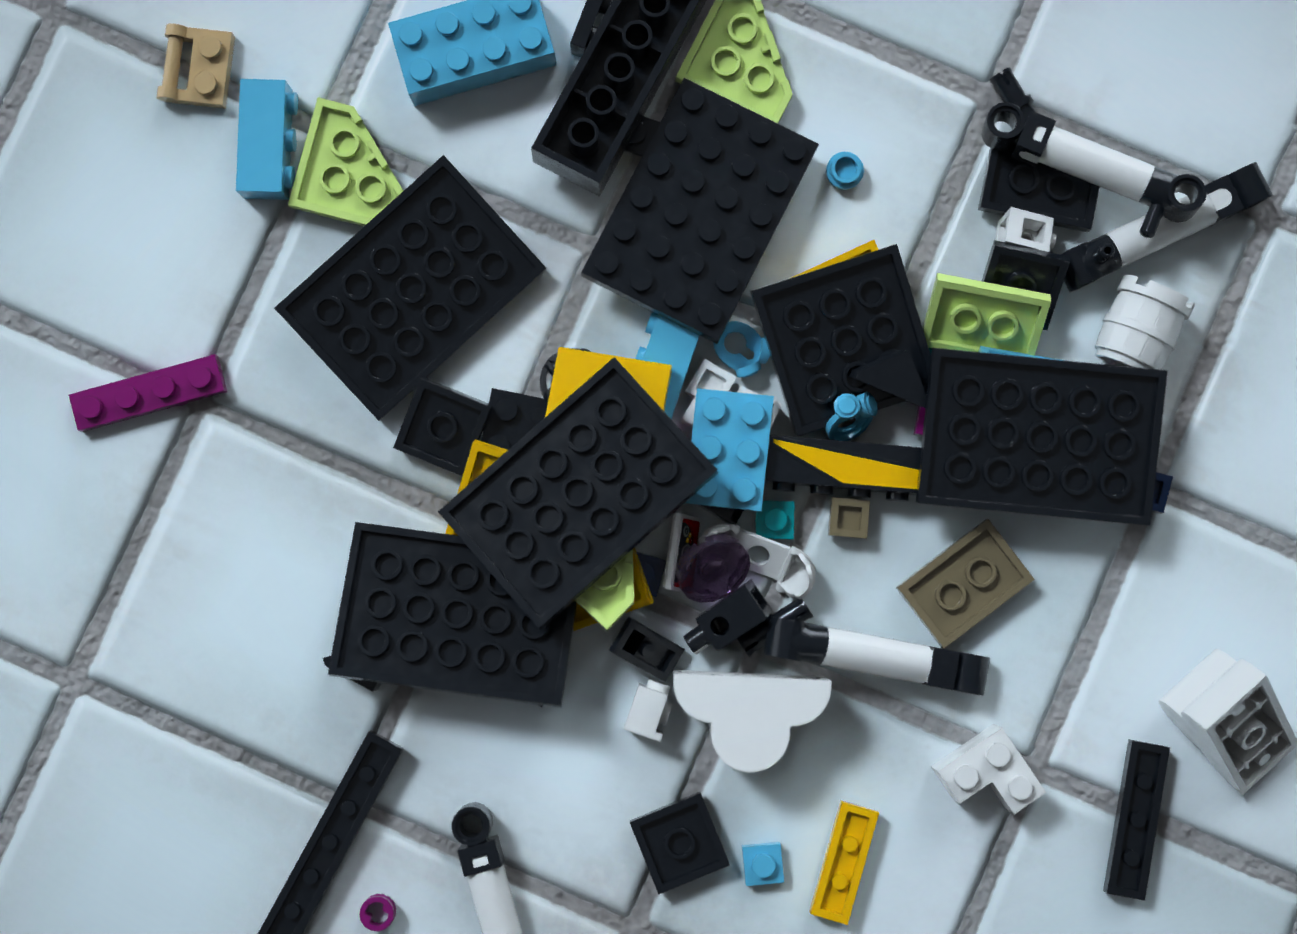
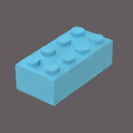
(470, 46)

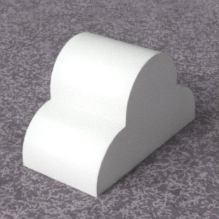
(751, 711)
(1231, 718)

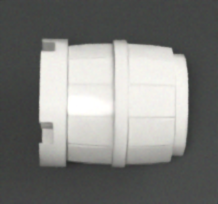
(1142, 325)

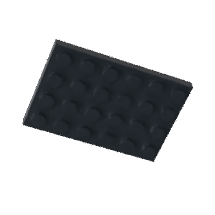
(699, 210)
(410, 288)
(1041, 436)
(578, 493)
(437, 620)

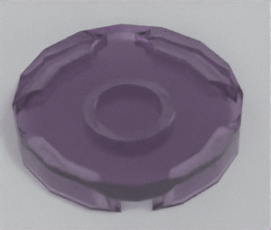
(712, 568)

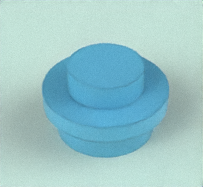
(844, 170)

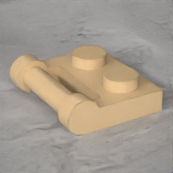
(208, 66)

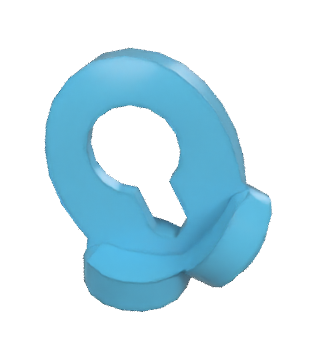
(741, 365)
(846, 408)

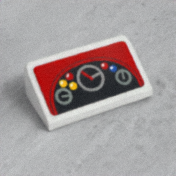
(684, 533)

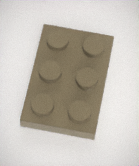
(965, 583)

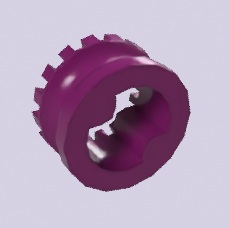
(388, 907)

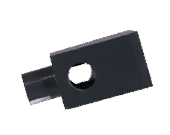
(741, 609)

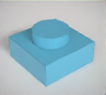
(762, 863)

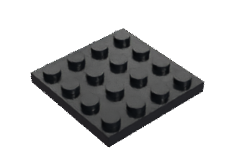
(836, 322)

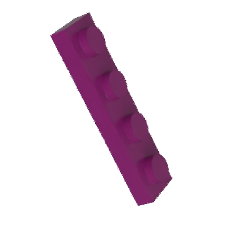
(147, 393)

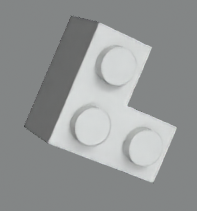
(992, 761)

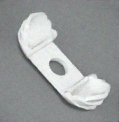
(786, 564)

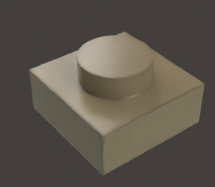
(849, 518)

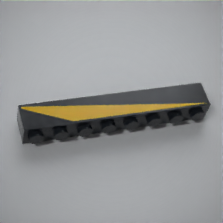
(842, 465)

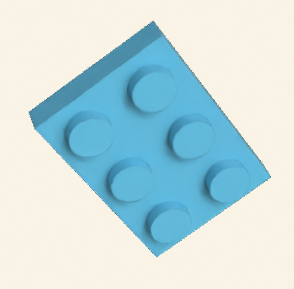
(734, 437)

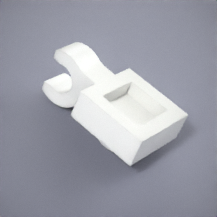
(706, 377)

